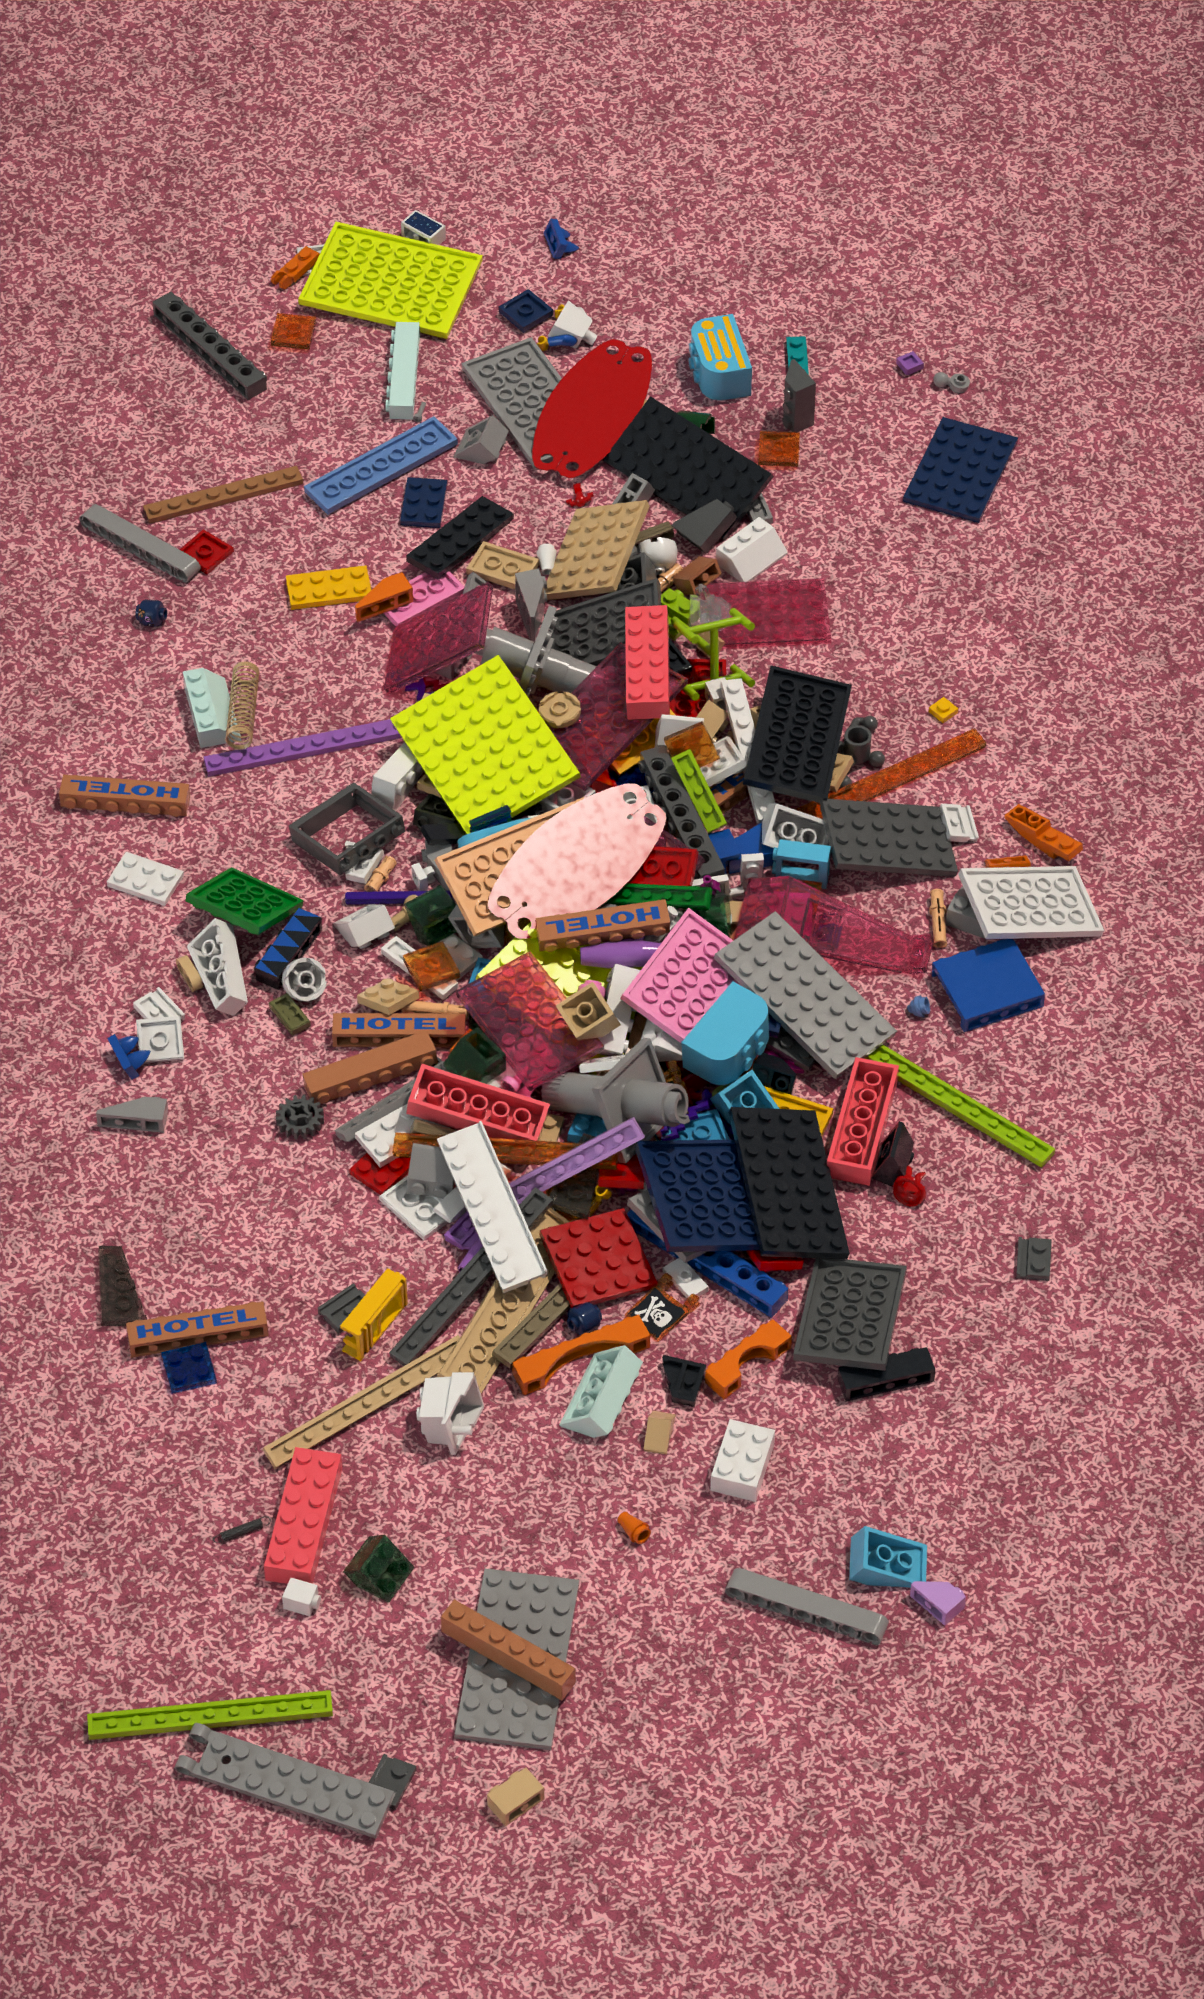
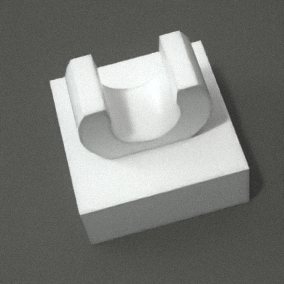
(422, 877)

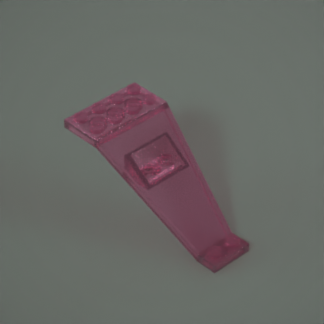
(833, 926)

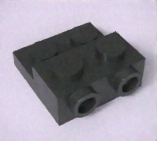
(432, 811)

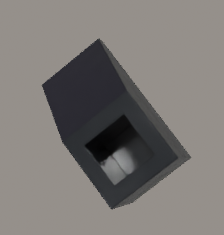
(774, 1073)

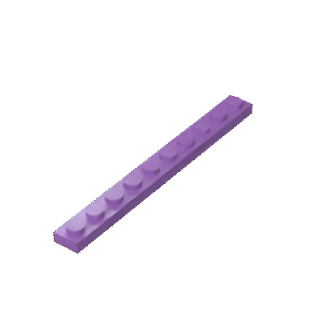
(300, 747)

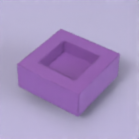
(910, 363)

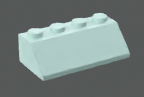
(208, 705)
(602, 1392)

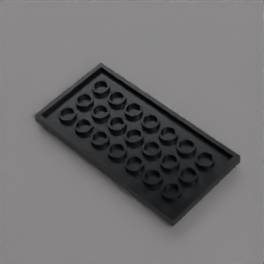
(686, 463)
(797, 734)
(788, 1183)

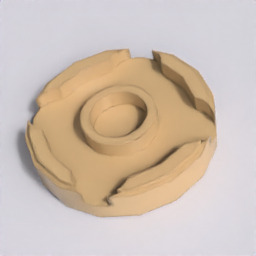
(560, 709)

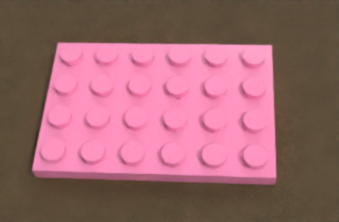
(681, 977)

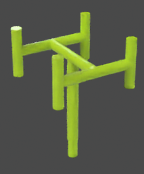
(712, 649)

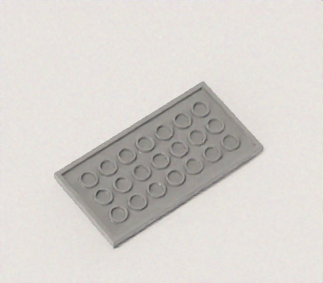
(516, 388)
(805, 994)
(497, 1702)

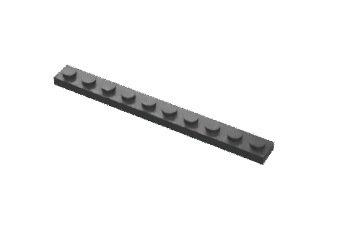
(460, 1290)

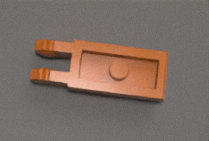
(295, 268)

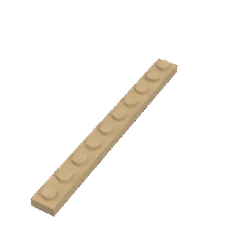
(359, 1405)

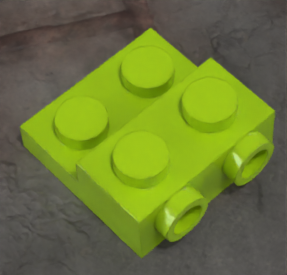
(677, 606)

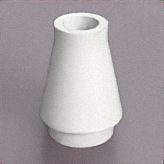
(546, 556)

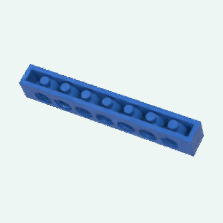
(739, 1278)

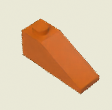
(385, 596)

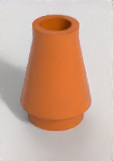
(635, 1528)

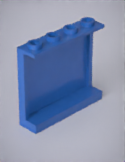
(989, 983)

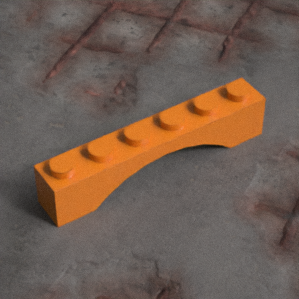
(537, 1369)

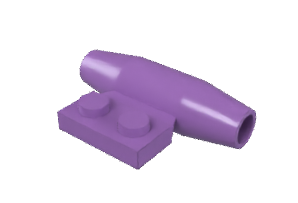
(625, 952)
(464, 1236)

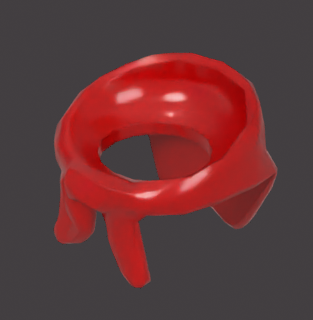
(911, 1191)

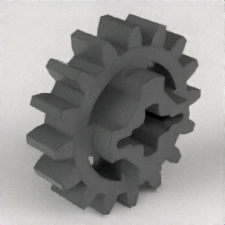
(299, 1117)

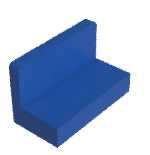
(725, 845)

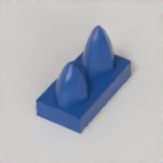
(556, 240)
(132, 1061)

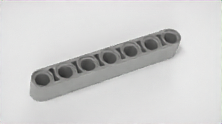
(140, 542)
(807, 1605)

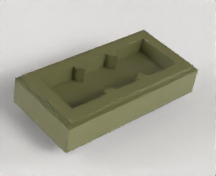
(289, 1014)

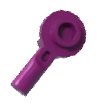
(709, 882)

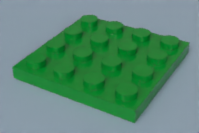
(244, 901)

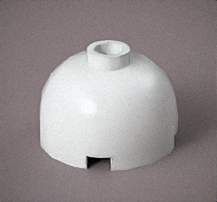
(661, 553)
(304, 979)

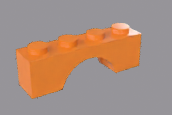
(767, 1342)

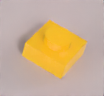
(943, 710)

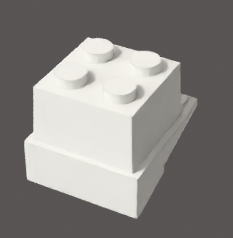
(449, 1408)

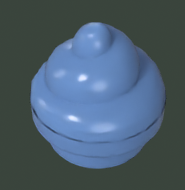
(919, 1006)

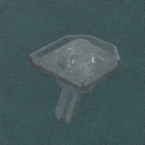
(707, 607)

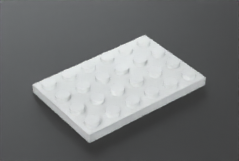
(1030, 902)

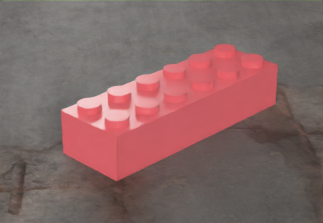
(647, 662)
(465, 1102)
(862, 1121)
(303, 1516)

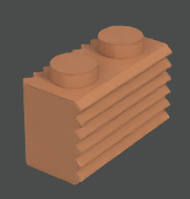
(698, 572)

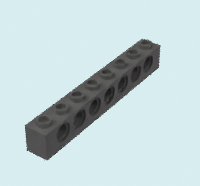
(210, 345)
(679, 809)

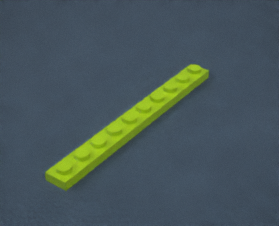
(966, 1108)
(210, 1714)

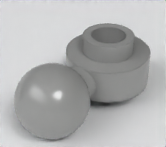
(958, 382)

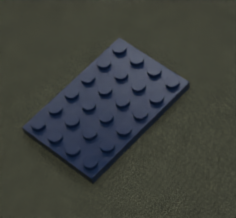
(960, 469)

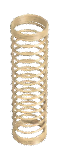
(234, 728)

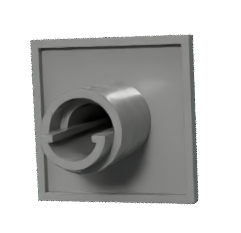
(536, 661)
(628, 1090)

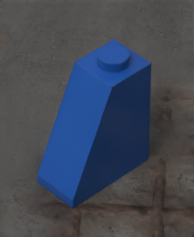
(751, 843)

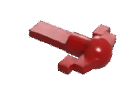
(580, 500)

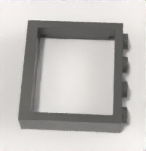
(333, 809)

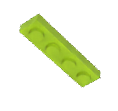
(699, 791)

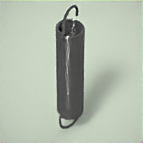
(242, 1529)

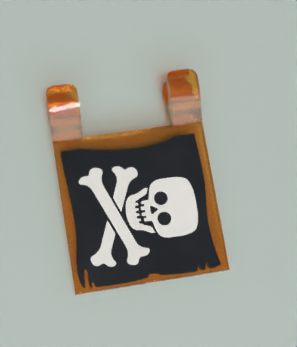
(660, 1310)

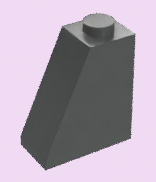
(706, 524)

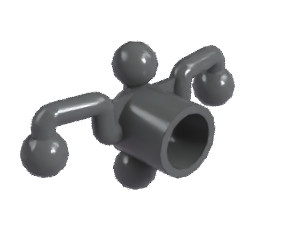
(858, 744)

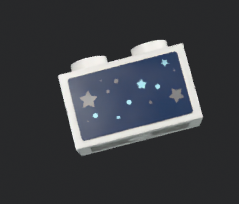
(423, 228)

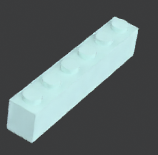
(404, 370)

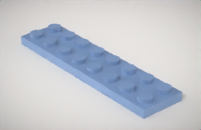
(380, 465)

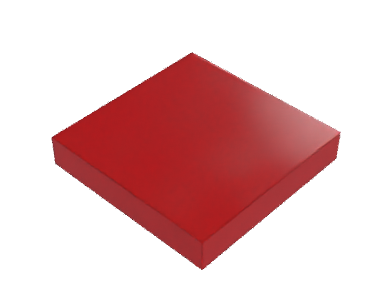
(207, 550)

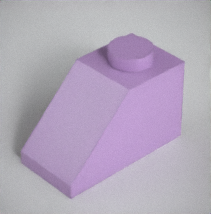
(939, 1599)

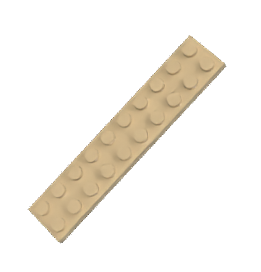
(499, 1316)

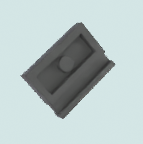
(1034, 1258)
(340, 1306)
(393, 1775)

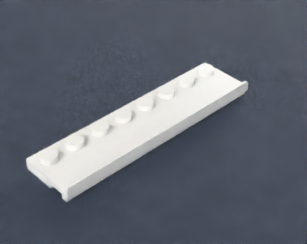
(492, 1207)

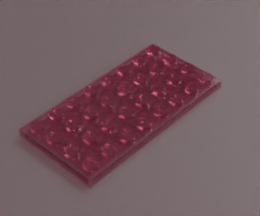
(603, 723)

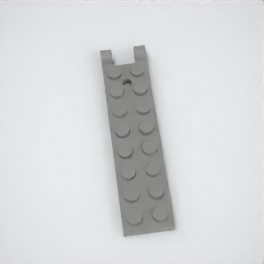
(288, 1782)

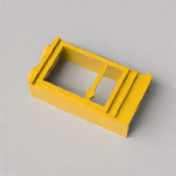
(374, 1313)

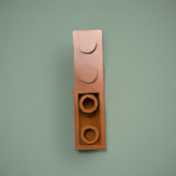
(1041, 834)

